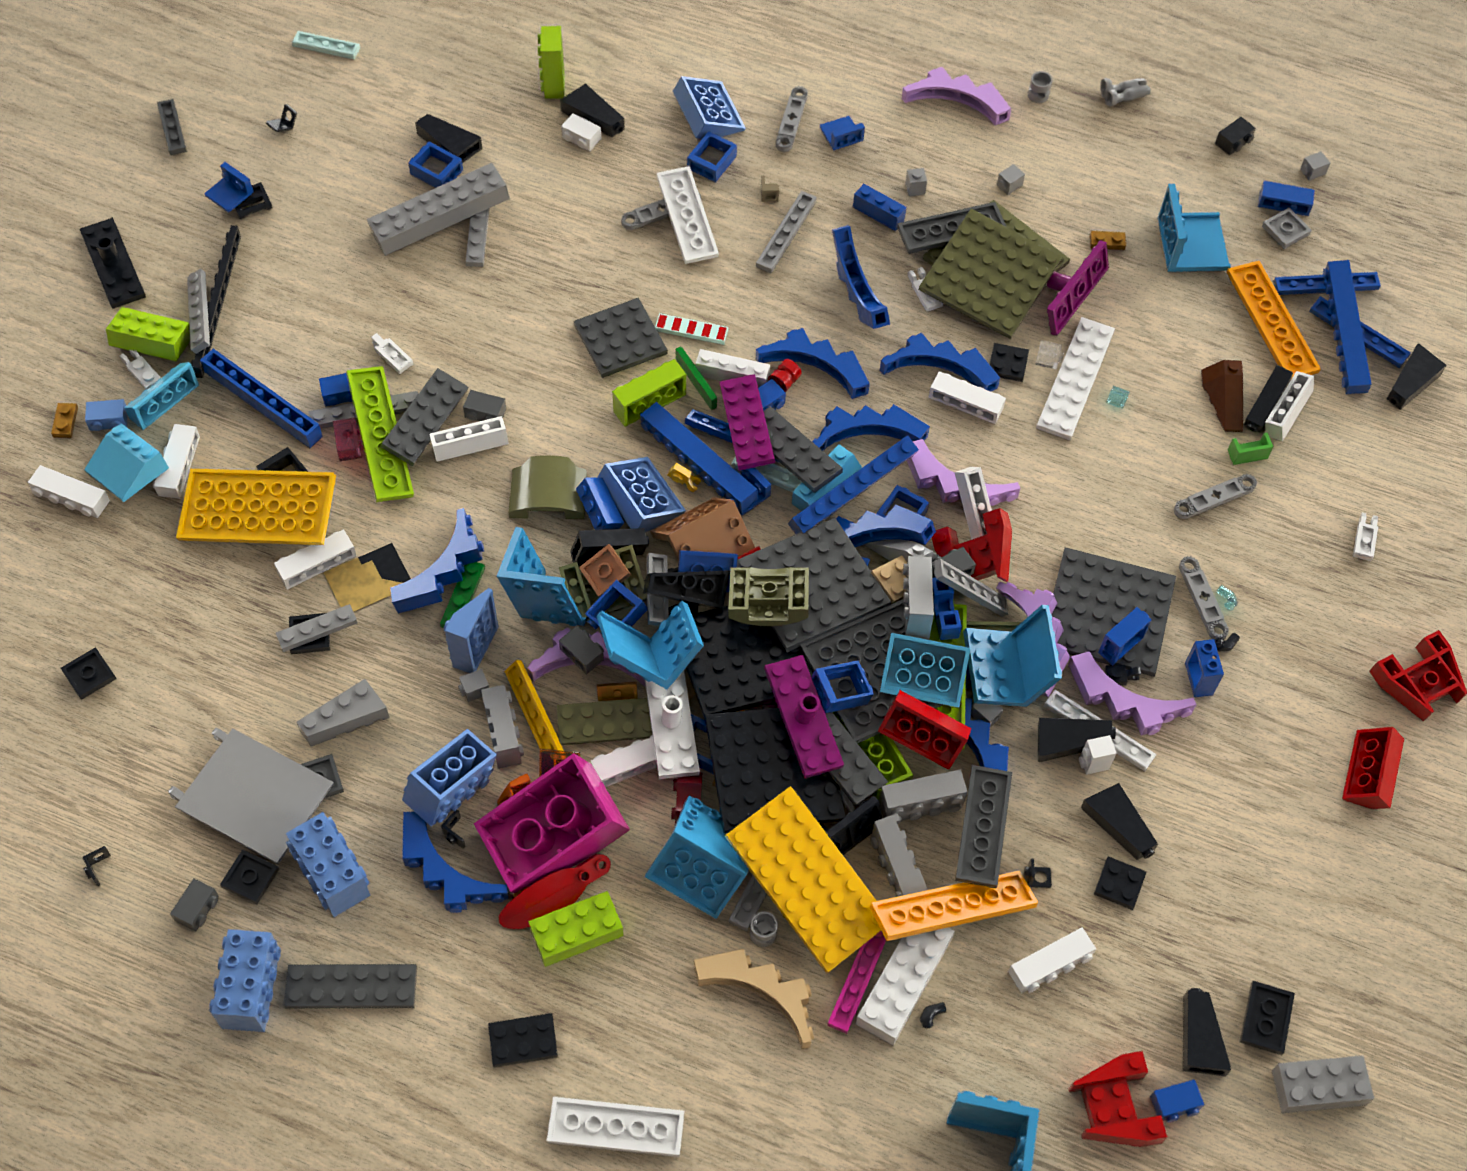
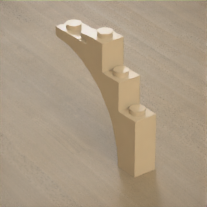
(735, 970)

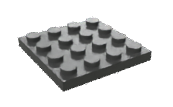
(620, 337)

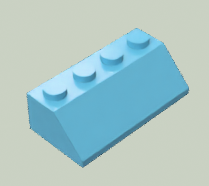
(162, 395)
(804, 497)

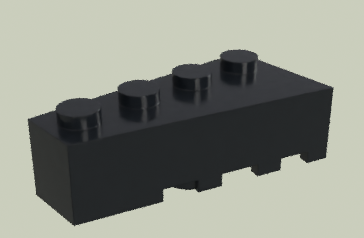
(696, 588)

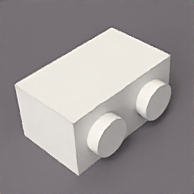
(581, 132)
(1097, 755)

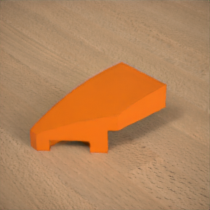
(514, 787)

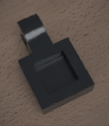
(1120, 675)

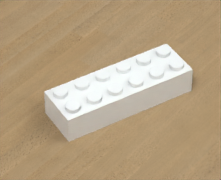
(903, 983)

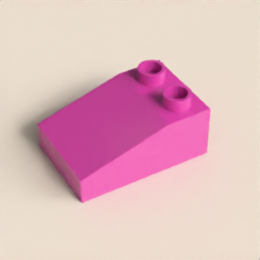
(551, 824)

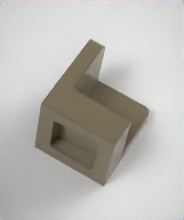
(769, 192)

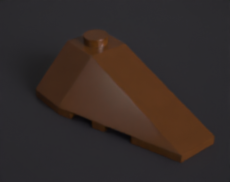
(1225, 388)

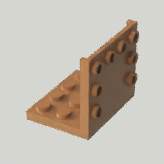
(707, 528)

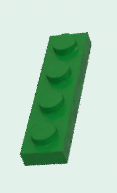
(464, 590)

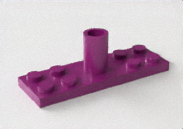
(1076, 288)
(804, 716)

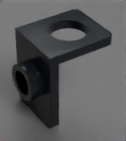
(284, 123)
(451, 836)
(89, 861)
(1029, 874)

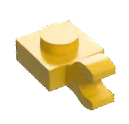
(682, 475)

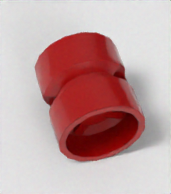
(786, 374)

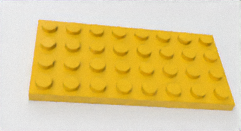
(256, 506)
(806, 878)

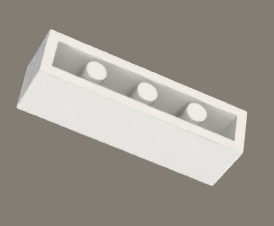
(726, 367)
(967, 397)
(1289, 405)
(469, 438)
(178, 456)
(68, 491)
(974, 499)
(315, 559)
(625, 762)
(1052, 960)

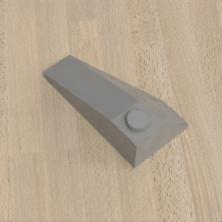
(895, 548)

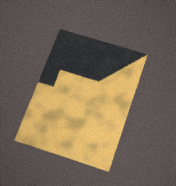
(367, 577)

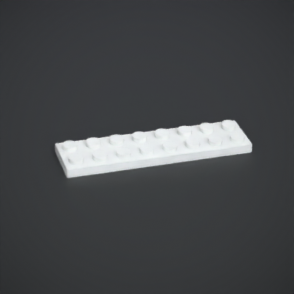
(1075, 378)

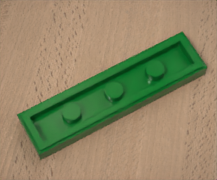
(696, 378)

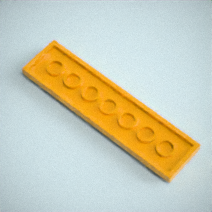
(1272, 318)
(951, 906)

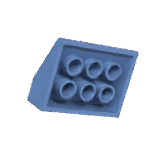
(707, 107)
(641, 493)
(471, 632)

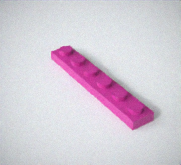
(856, 983)

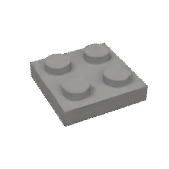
(1286, 228)

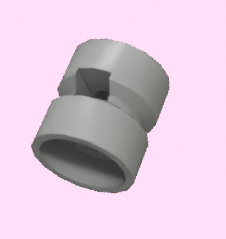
(1040, 87)
(763, 929)

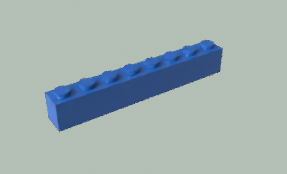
(1347, 327)
(261, 398)
(698, 456)
(853, 486)

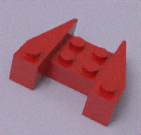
(988, 551)
(1424, 681)
(1111, 1105)

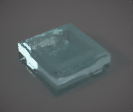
(1118, 397)

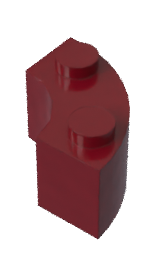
(685, 787)

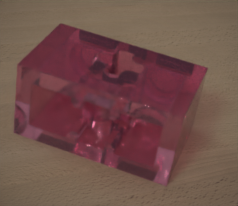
(347, 439)

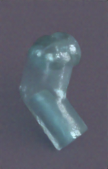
(1229, 596)

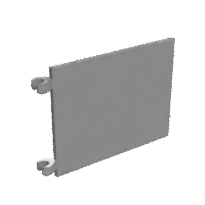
(252, 794)

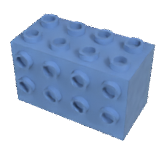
(449, 777)
(328, 864)
(245, 980)

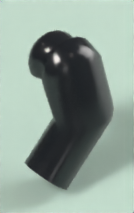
(1228, 644)
(929, 1013)

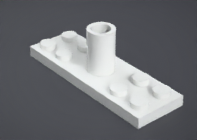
(672, 729)

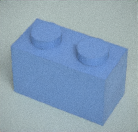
(105, 414)

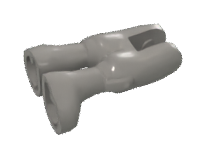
(1123, 91)

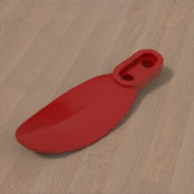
(552, 892)

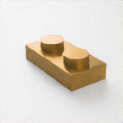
(1114, 240)
(64, 420)
(617, 691)

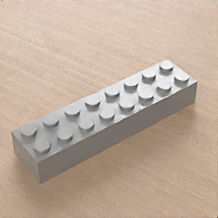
(438, 208)

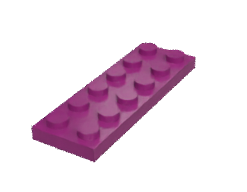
(747, 422)

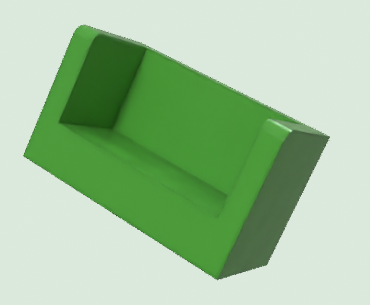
(1250, 451)

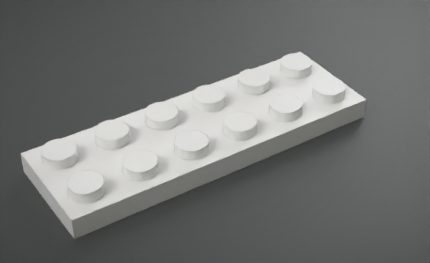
(687, 215)
(615, 1126)

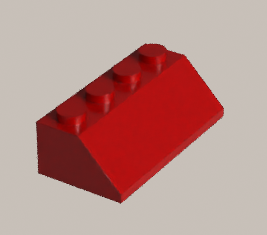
(924, 730)
(1373, 767)

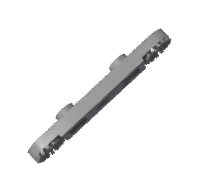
(789, 127)
(645, 215)
(1204, 501)
(1209, 609)

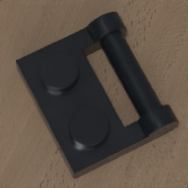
(258, 195)

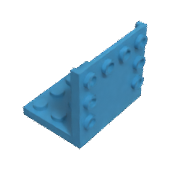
(1190, 239)
(530, 589)
(658, 657)
(1015, 664)
(699, 860)
(999, 1118)

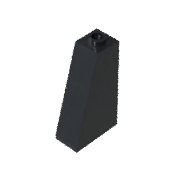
(593, 108)
(448, 137)
(1416, 376)
(1268, 398)
(592, 541)
(1068, 736)
(1120, 819)
(1202, 1039)

